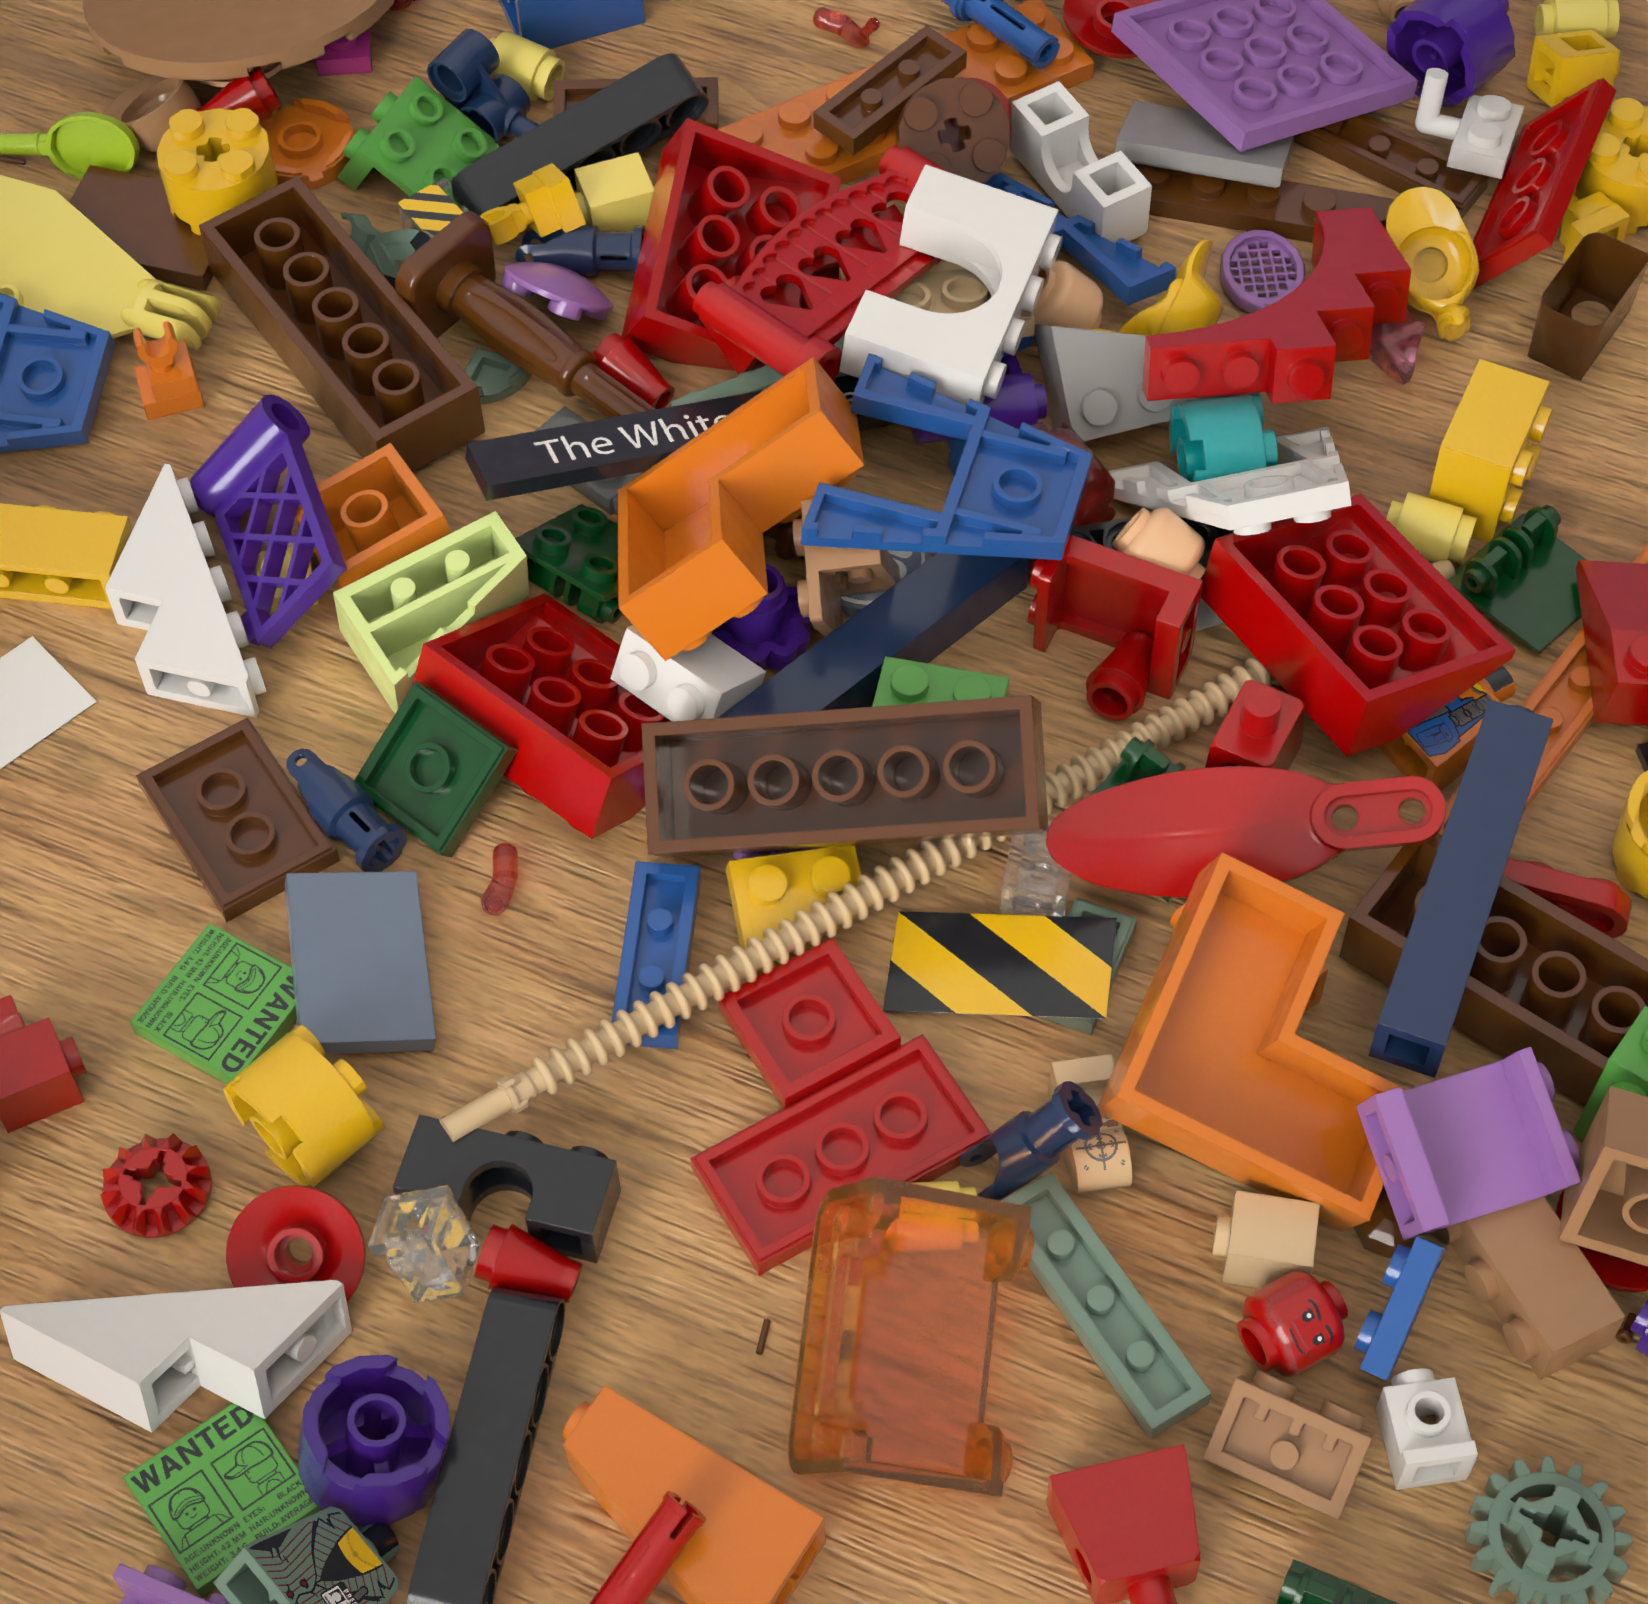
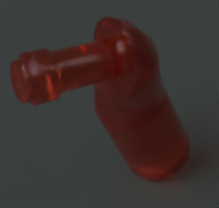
(844, 26)
(505, 875)

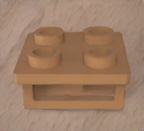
(836, 574)

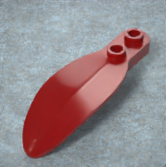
(1170, 826)

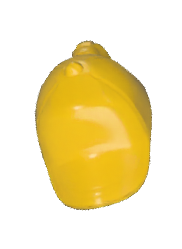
(1439, 254)
(1186, 305)

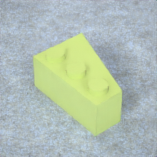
(428, 596)

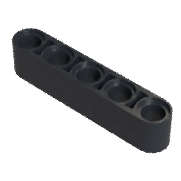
(602, 127)
(489, 1450)

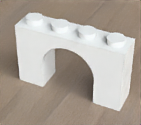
(992, 236)

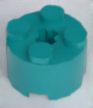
(1221, 436)

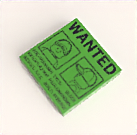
(220, 1005)
(220, 1492)

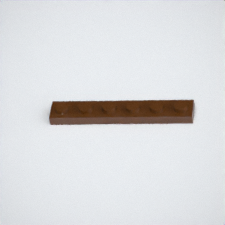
(1247, 206)

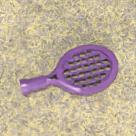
(1272, 244)

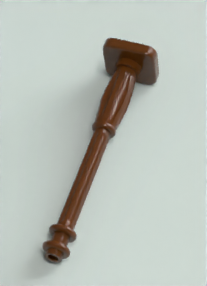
(455, 280)

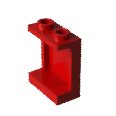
(1114, 593)

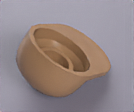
(150, 105)

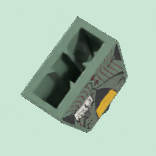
(315, 1563)

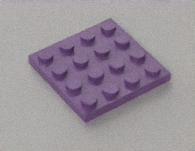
(1264, 64)

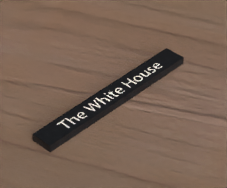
(604, 446)

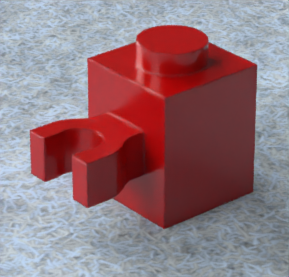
(35, 1069)

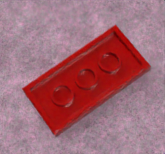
(1540, 181)
(884, 1120)

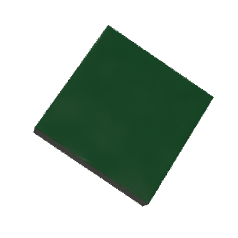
(434, 768)

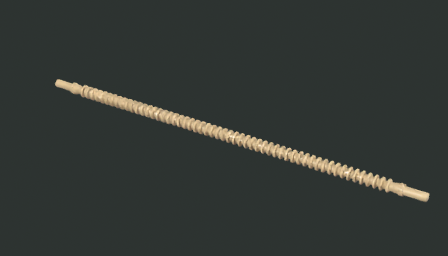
(517, 1091)

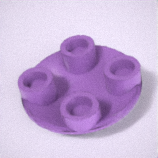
(567, 290)

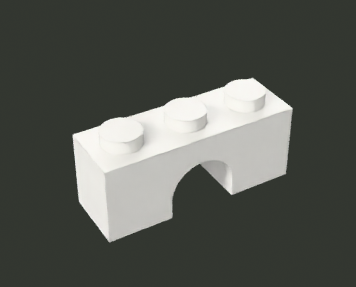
(1055, 148)

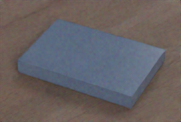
(360, 961)

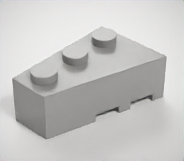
(1097, 381)

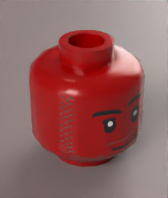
(1293, 1323)

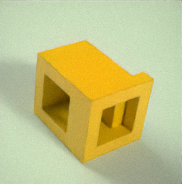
(1570, 62)

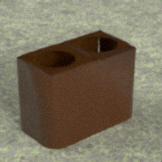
(1596, 271)

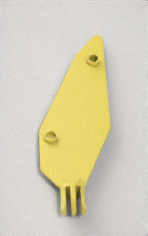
(70, 267)

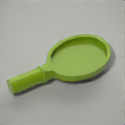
(78, 143)

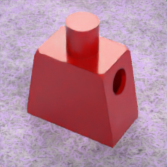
(1259, 729)
(1129, 1526)

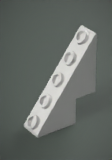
(178, 599)
(158, 1349)

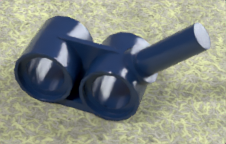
(464, 80)

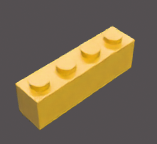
(59, 554)

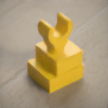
(544, 205)
(1592, 215)

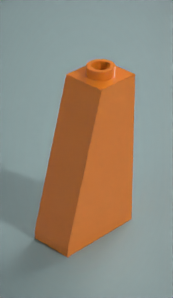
(753, 1534)

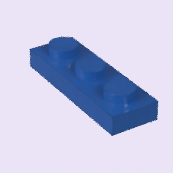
(657, 939)

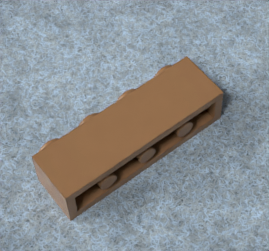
(1536, 1284)

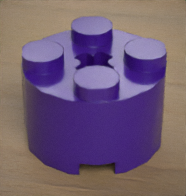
(1460, 36)
(373, 1440)

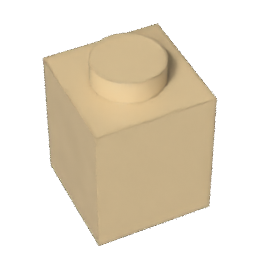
(1265, 1238)

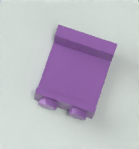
(1469, 1144)

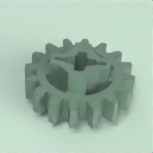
(1518, 1524)

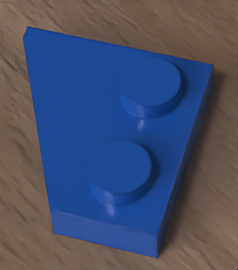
(1386, 1333)

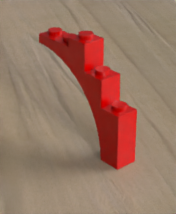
(1298, 339)

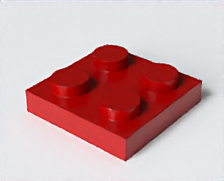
(808, 1022)

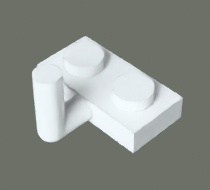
(1482, 135)

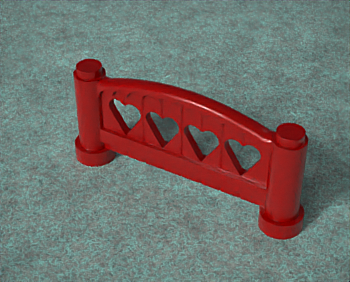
(791, 335)

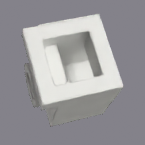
(1420, 1451)

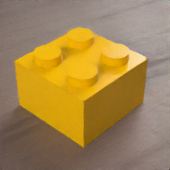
(1491, 446)

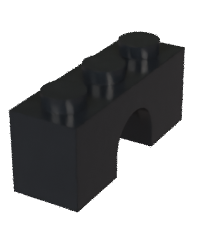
(568, 1189)

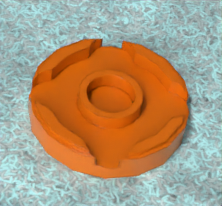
(308, 141)

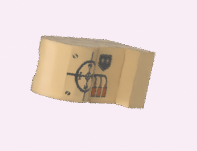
(1106, 1158)

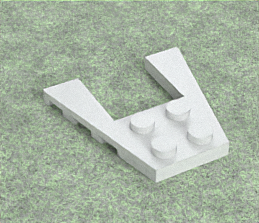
(1300, 488)

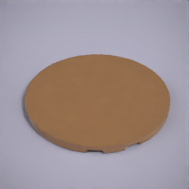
(223, 35)

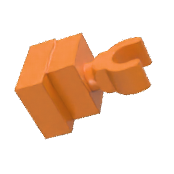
(169, 377)

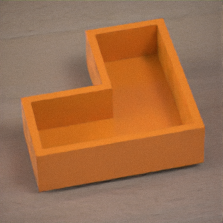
(700, 515)
(1219, 1054)

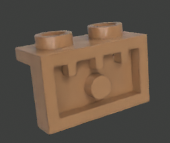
(1289, 1443)

